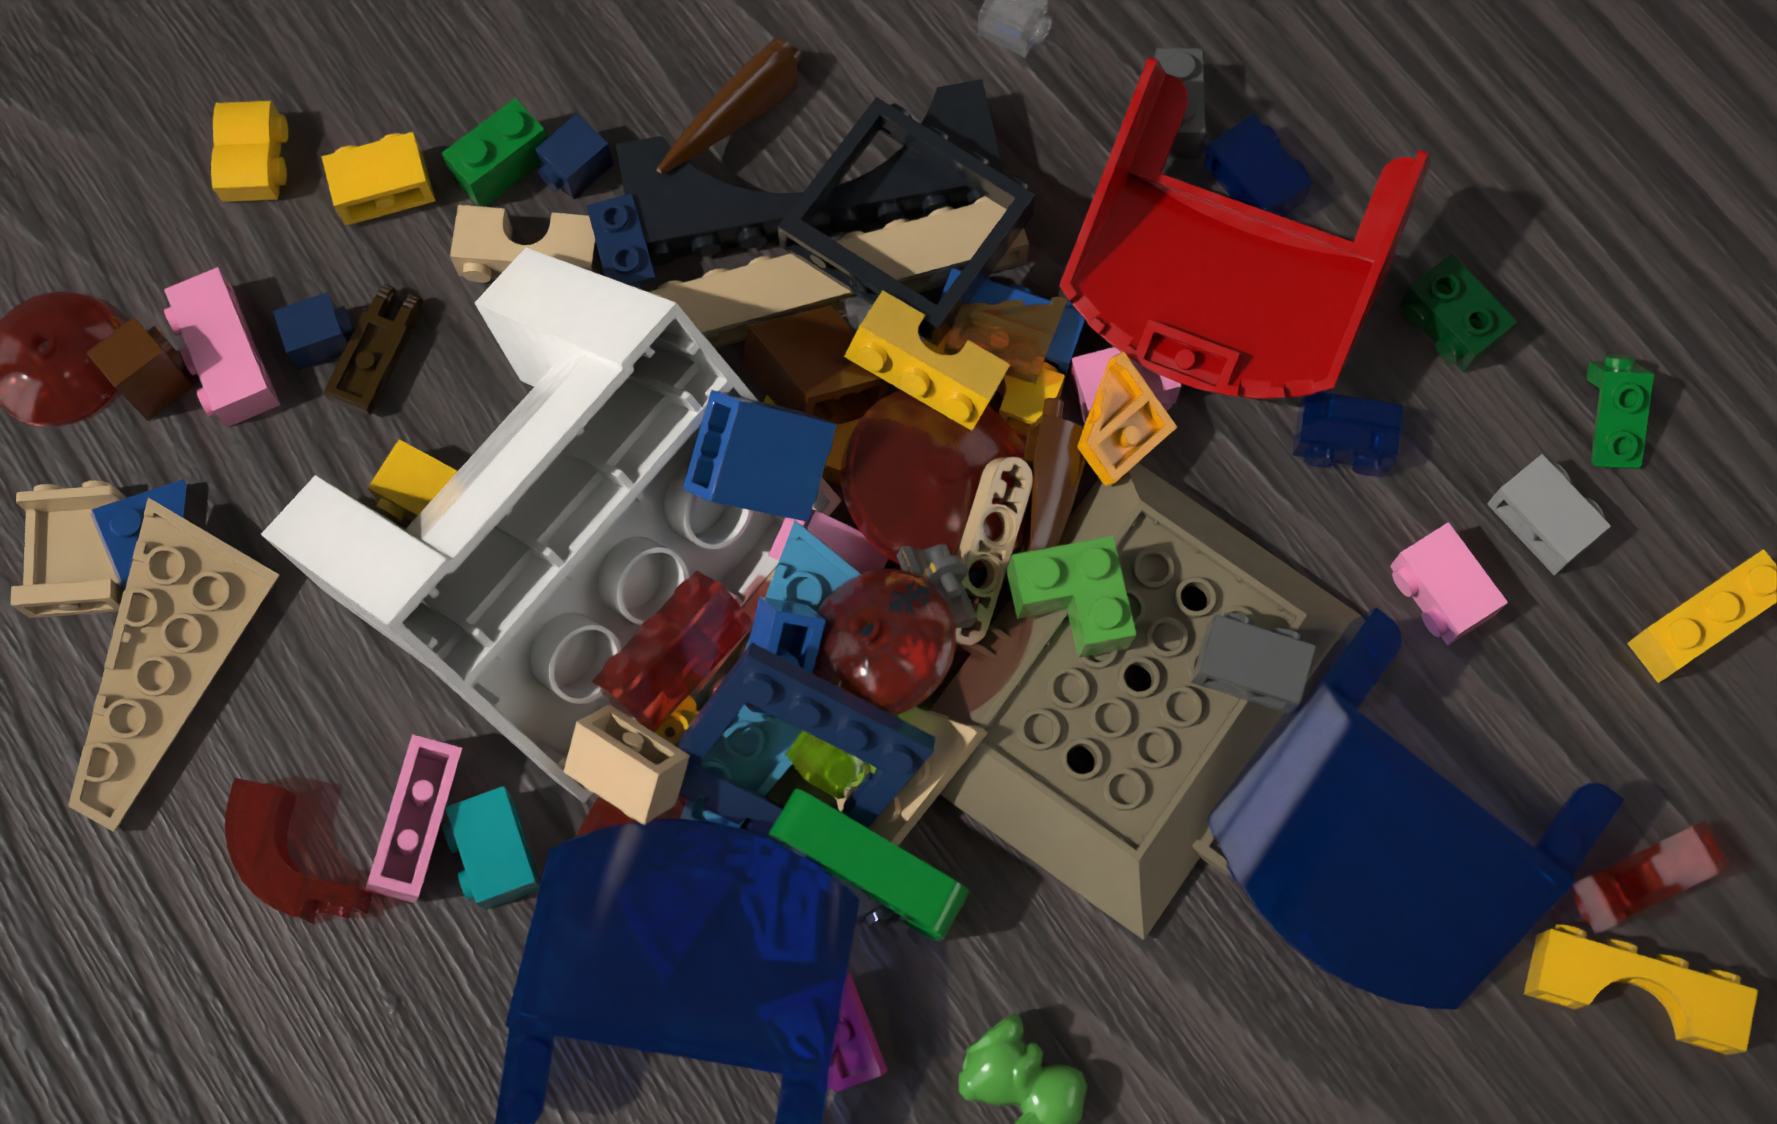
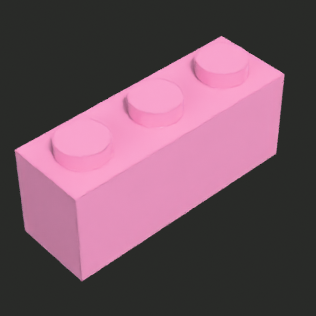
(219, 348)
(414, 819)

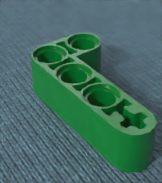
(871, 864)

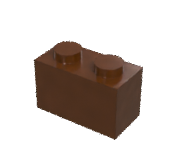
(142, 367)

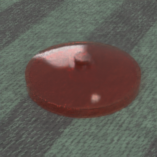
(917, 473)

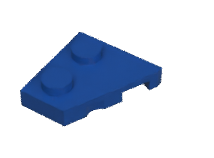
(122, 521)

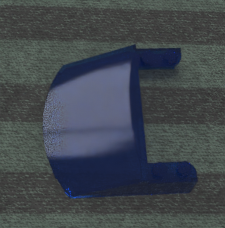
(1378, 856)
(683, 949)

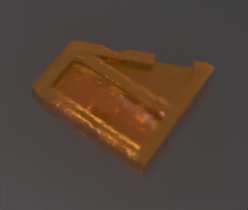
(1010, 332)

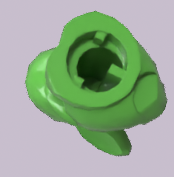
(1009, 1072)

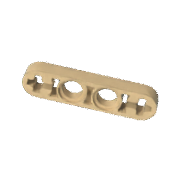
(998, 552)

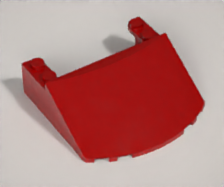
(1217, 285)

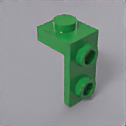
(1620, 411)

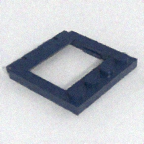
(816, 708)

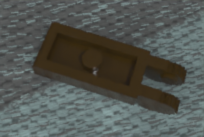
(372, 352)

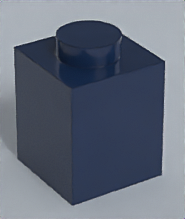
(573, 157)
(314, 330)

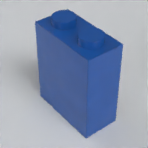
(759, 456)

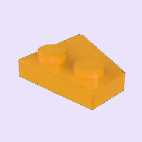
(1122, 421)

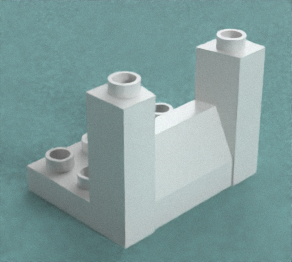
(559, 521)

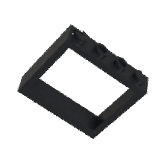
(864, 278)

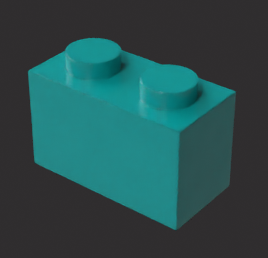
(491, 849)

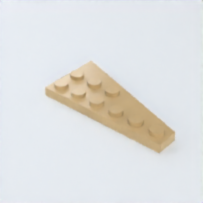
(170, 638)

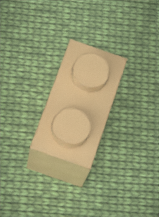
(626, 764)

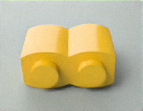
(248, 151)

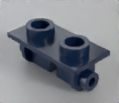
(621, 241)

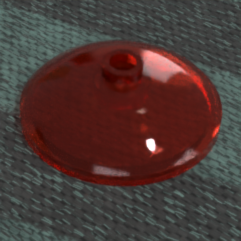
(62, 380)

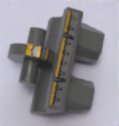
(945, 574)

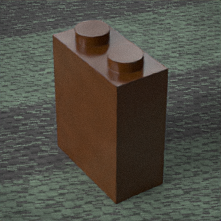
(805, 368)

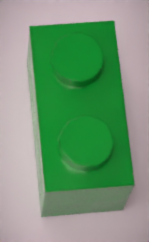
(496, 153)

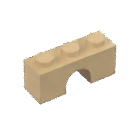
(485, 249)

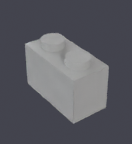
(1549, 513)

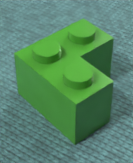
(1085, 582)

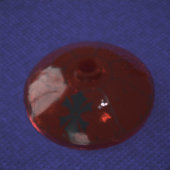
(904, 652)

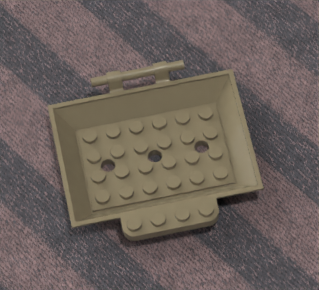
(1159, 754)

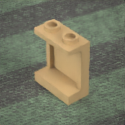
(64, 554)

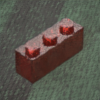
(673, 651)

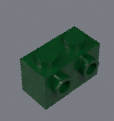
(1457, 313)

